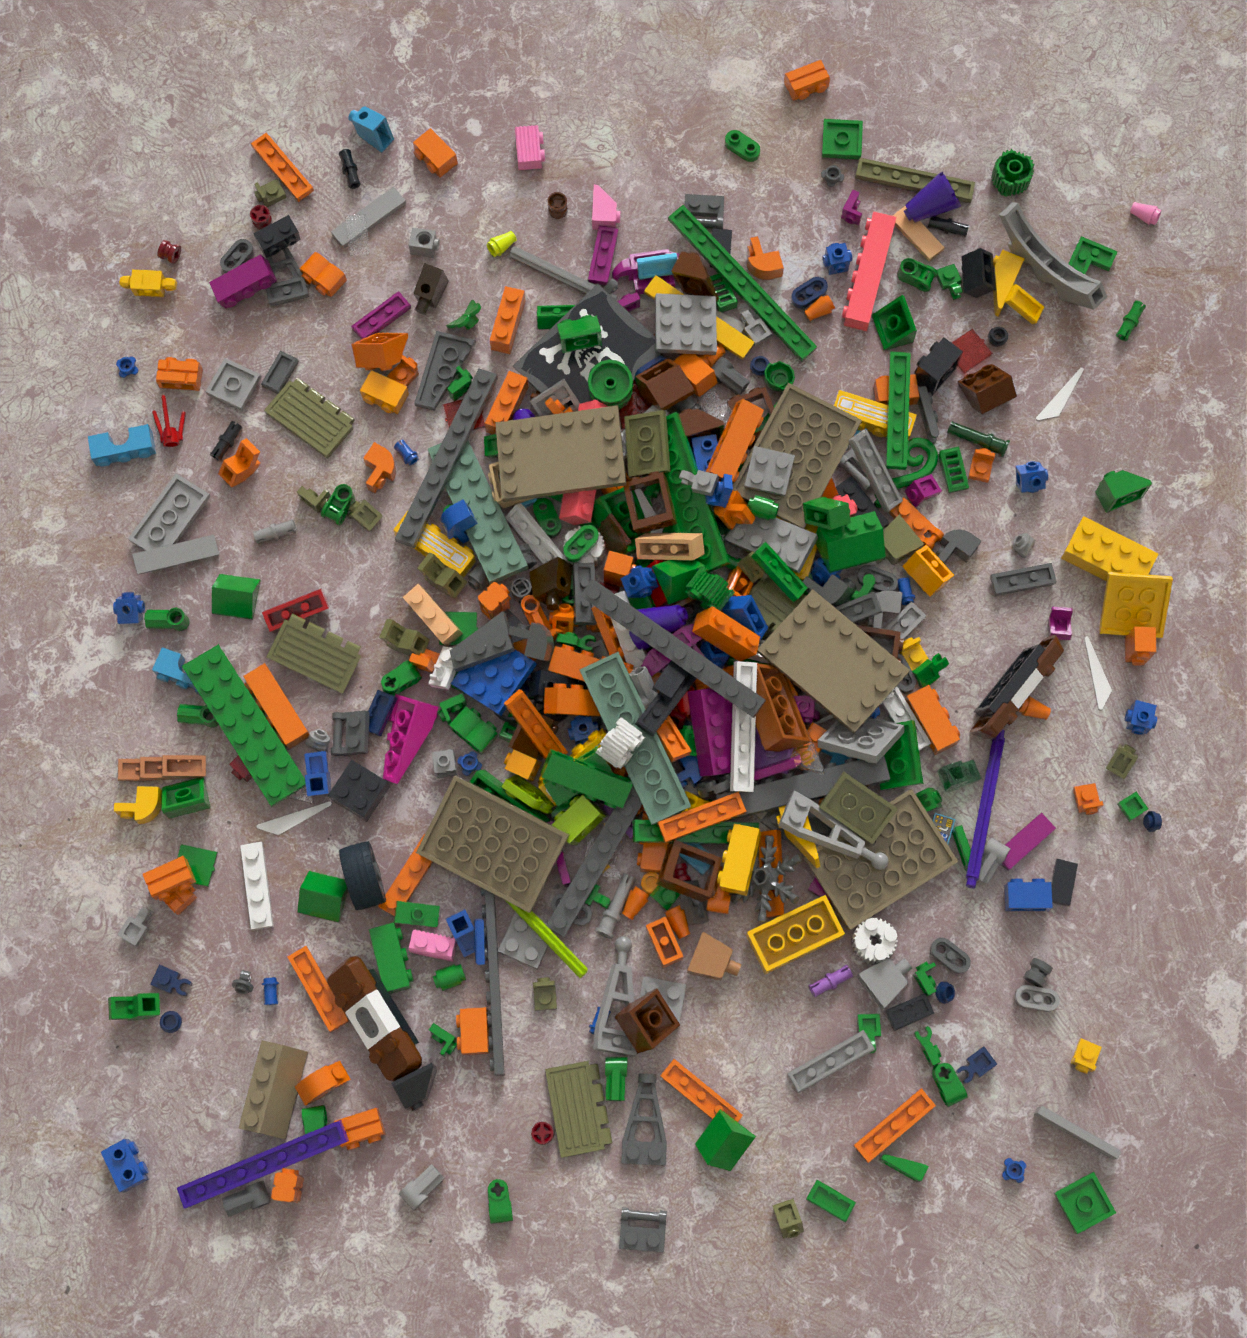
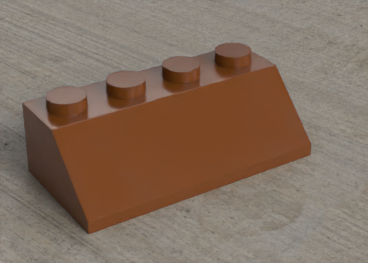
(779, 718)

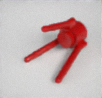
(170, 436)

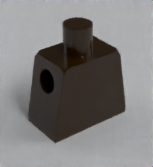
(429, 288)
(551, 582)

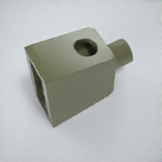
(900, 541)

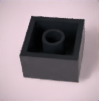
(938, 365)
(359, 790)

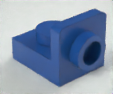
(721, 493)

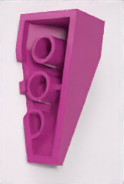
(410, 727)

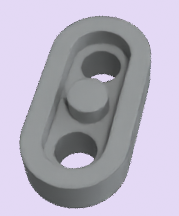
(1036, 998)

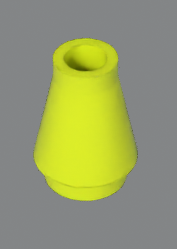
(499, 244)

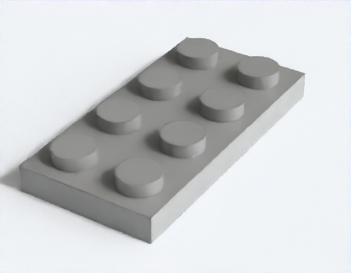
(170, 515)
(787, 540)

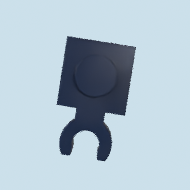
(168, 980)
(979, 1063)

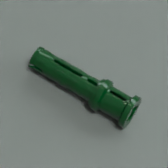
(987, 441)

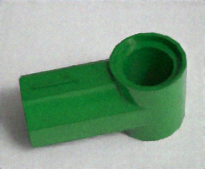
(165, 619)
(195, 715)
(615, 1082)

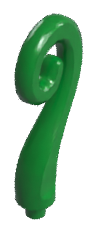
(929, 467)

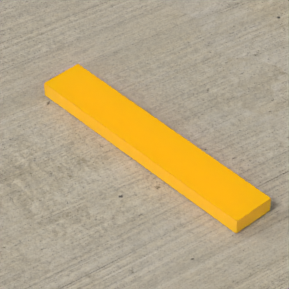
(726, 334)

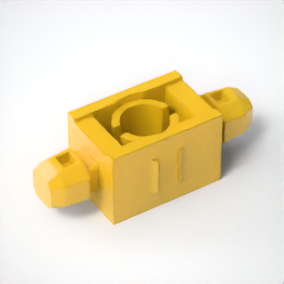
(148, 283)

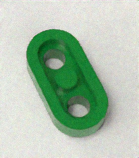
(741, 145)
(547, 516)
(580, 544)

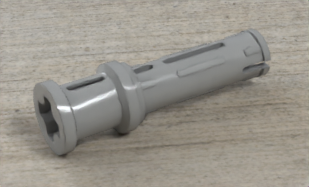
(611, 915)

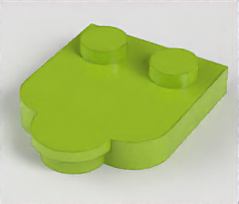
(525, 791)

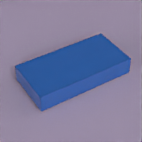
(479, 941)

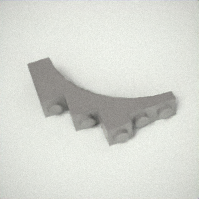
(1048, 266)

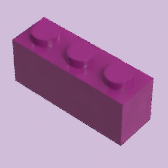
(243, 281)

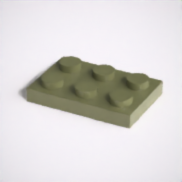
(647, 443)
(858, 807)

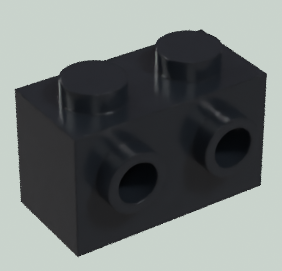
(277, 236)
(978, 273)
(544, 679)

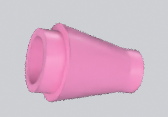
(1147, 213)

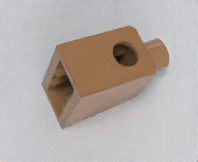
(712, 959)

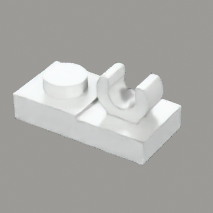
(443, 670)

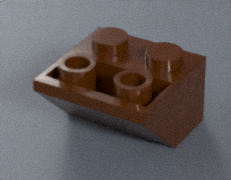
(664, 385)
(987, 388)

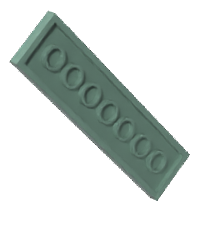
(492, 535)
(649, 766)

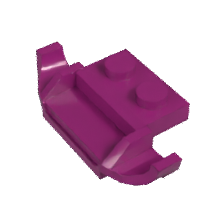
(629, 268)
(658, 662)

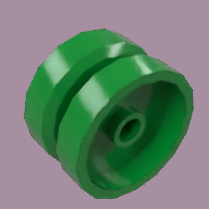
(610, 373)

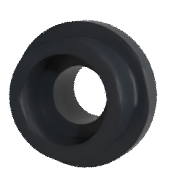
(1000, 331)

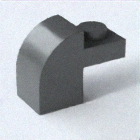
(958, 542)
(834, 591)
(539, 641)

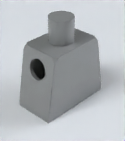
(885, 980)

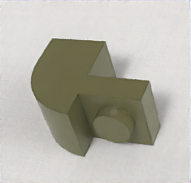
(441, 577)
(402, 639)

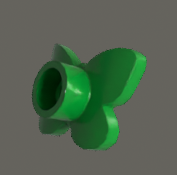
(467, 319)

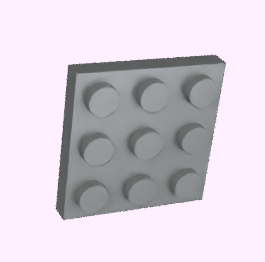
(685, 324)
(868, 742)

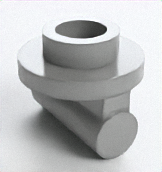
(1023, 544)
(318, 740)

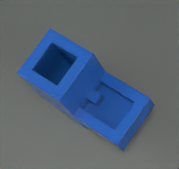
(457, 520)
(690, 771)
(318, 775)
(462, 931)

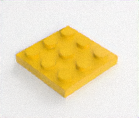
(1135, 602)

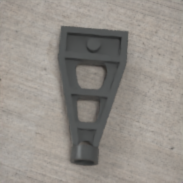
(287, 290)
(645, 1152)

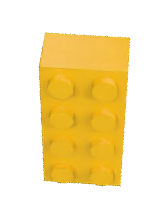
(1105, 551)
(795, 934)

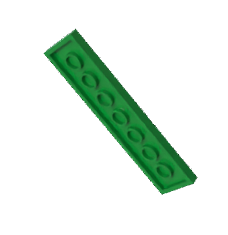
(690, 507)
(244, 725)

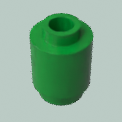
(763, 507)
(449, 977)

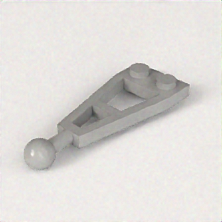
(794, 819)
(610, 1039)

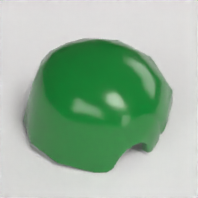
(778, 376)

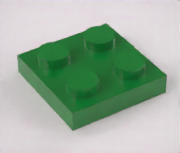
(842, 139)
(1084, 1203)

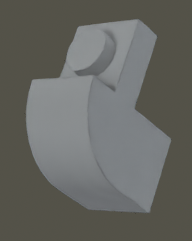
(890, 602)

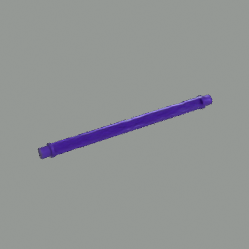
(984, 812)

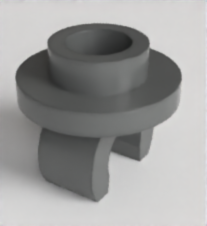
(243, 984)

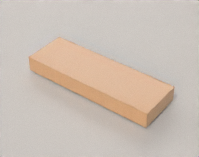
(918, 235)

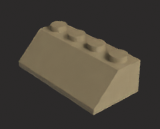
(273, 1090)

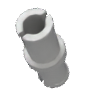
(275, 531)

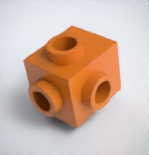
(563, 618)

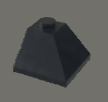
(415, 1087)

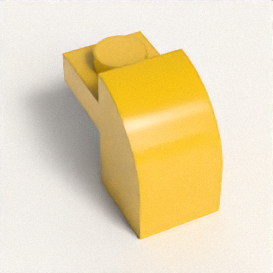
(146, 807)

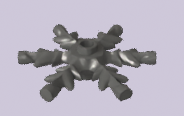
(767, 879)

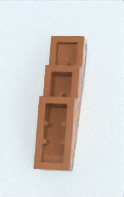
(162, 768)

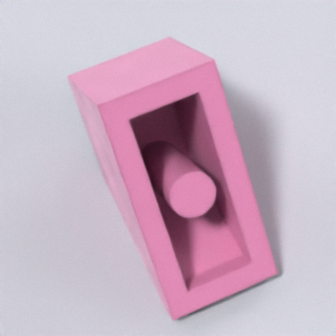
(604, 210)

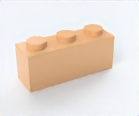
(670, 546)
(432, 615)

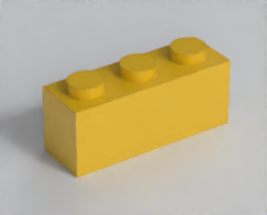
(739, 859)

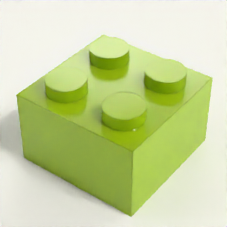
(579, 819)

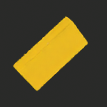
(1024, 304)

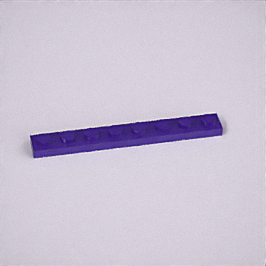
(262, 1164)

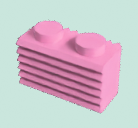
(528, 147)
(433, 945)

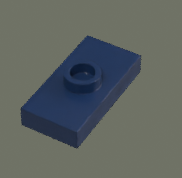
(380, 711)

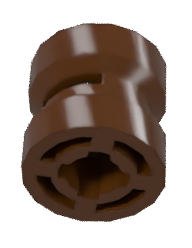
(557, 205)

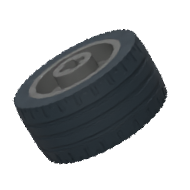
(362, 875)

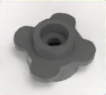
(832, 170)

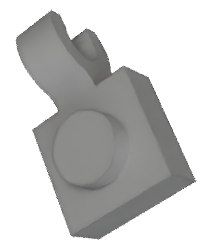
(755, 330)
(701, 483)
(134, 929)

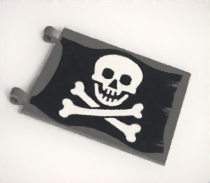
(622, 340)

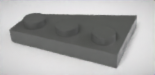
(484, 644)

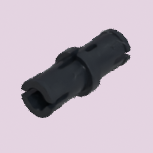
(349, 169)
(948, 226)
(225, 441)

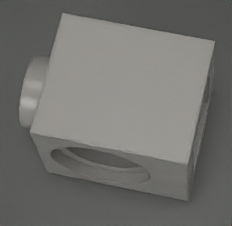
(420, 235)
(444, 763)

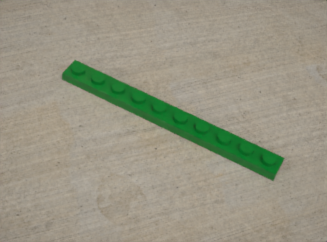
(742, 283)

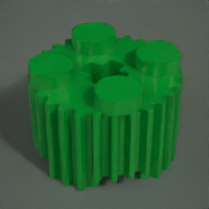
(1012, 173)
(708, 589)

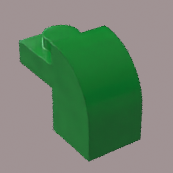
(134, 1007)

